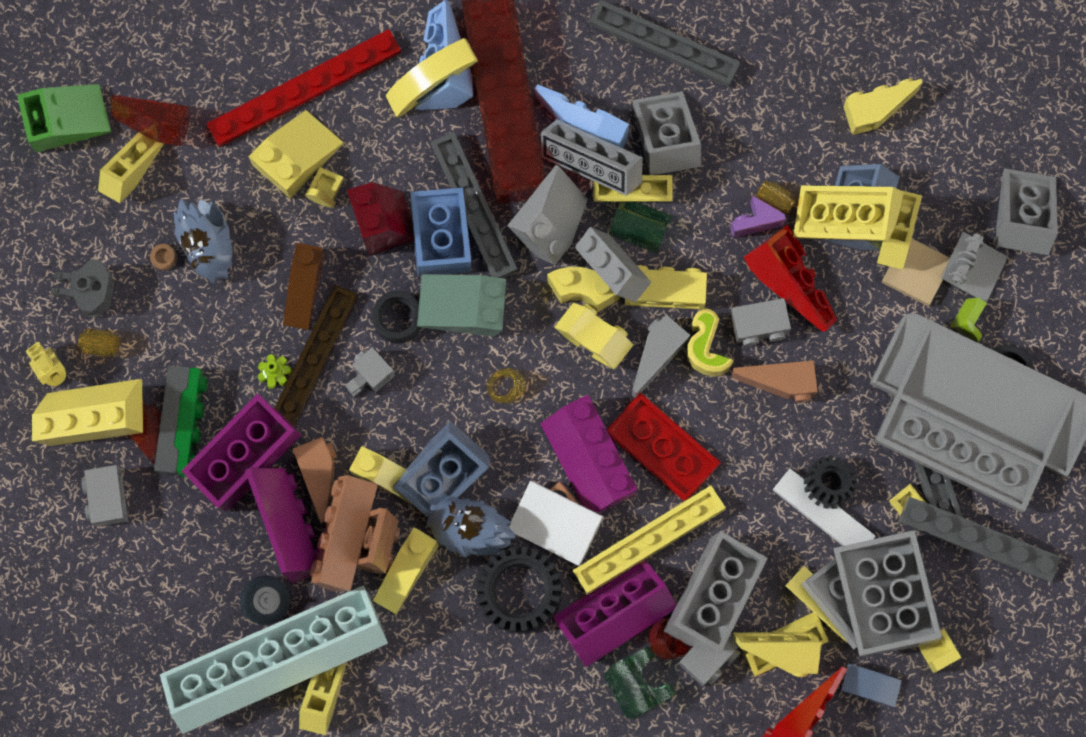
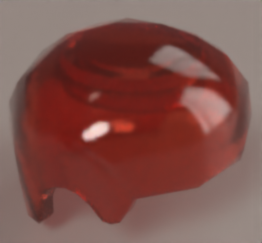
(664, 644)

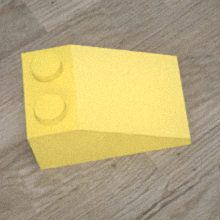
(295, 153)

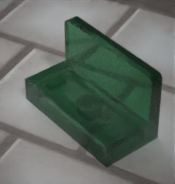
(640, 225)

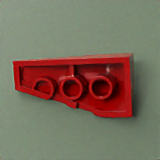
(780, 268)
(808, 712)

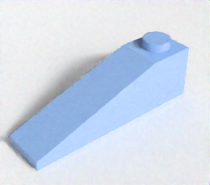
(439, 33)
(579, 116)

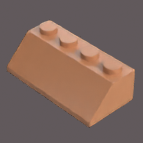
(343, 533)

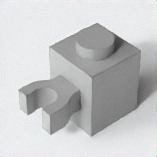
(371, 371)

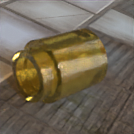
(776, 196)
(98, 342)

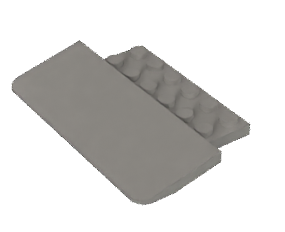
(976, 412)

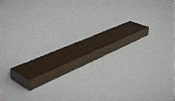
(316, 353)

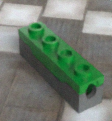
(180, 420)

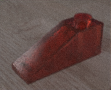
(153, 119)

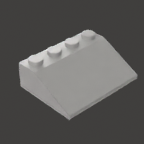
(887, 594)

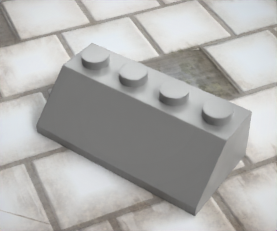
(716, 593)

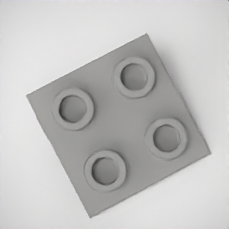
(974, 266)

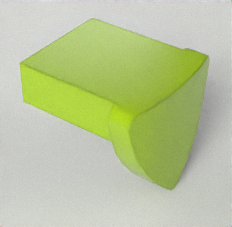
(967, 317)

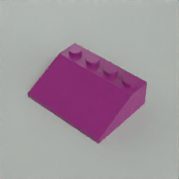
(284, 521)

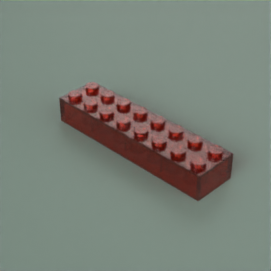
(504, 99)

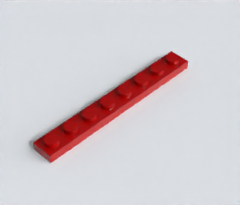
(304, 88)

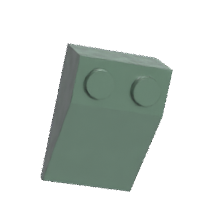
(462, 303)

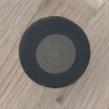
(264, 600)

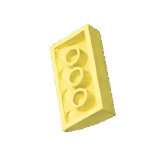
(847, 212)

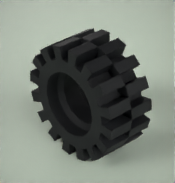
(836, 470)

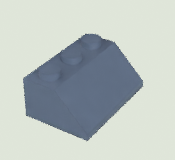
(867, 176)

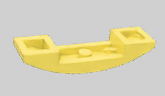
(429, 74)

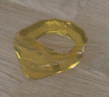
(515, 393)

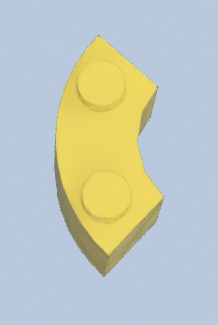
(581, 285)
(586, 329)

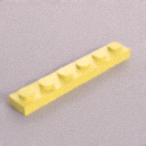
(649, 540)

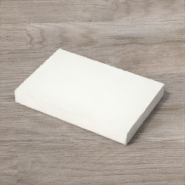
(555, 523)

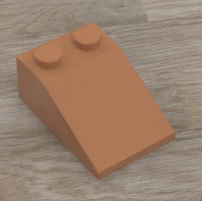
(378, 542)

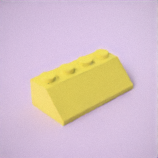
(89, 413)

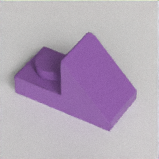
(764, 218)

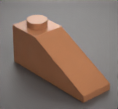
(786, 380)
(318, 472)

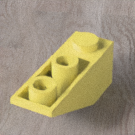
(872, 109)

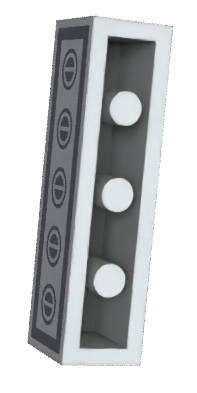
(591, 157)

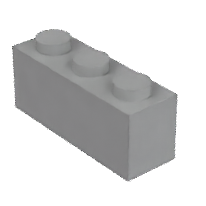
(613, 264)

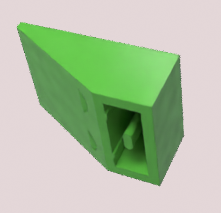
(63, 115)

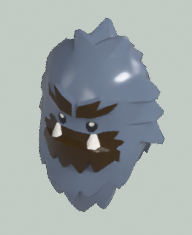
(204, 238)
(469, 527)

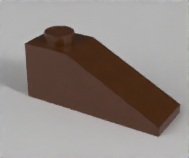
(303, 285)

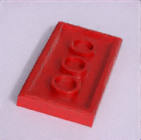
(663, 447)

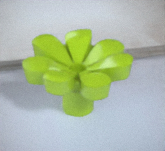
(274, 371)

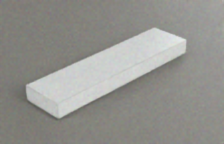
(832, 521)

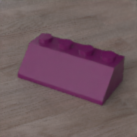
(248, 441)
(588, 456)
(615, 612)

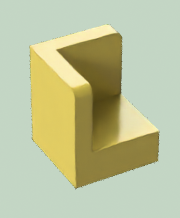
(941, 653)

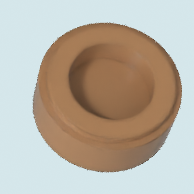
(163, 257)

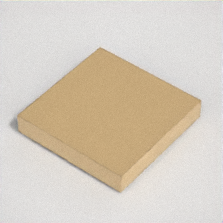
(920, 273)

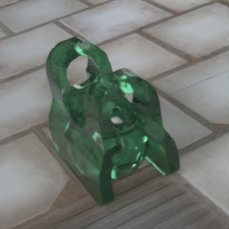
(629, 687)

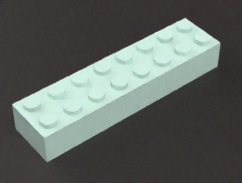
(272, 659)

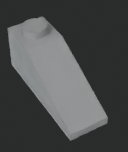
(662, 345)

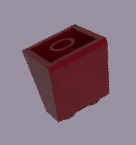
(381, 216)

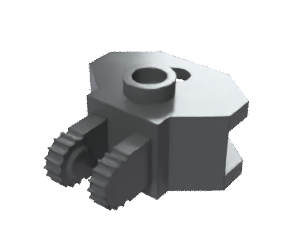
(85, 288)

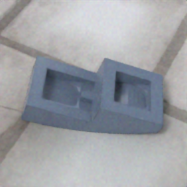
(871, 685)

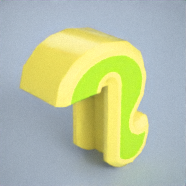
(699, 345)

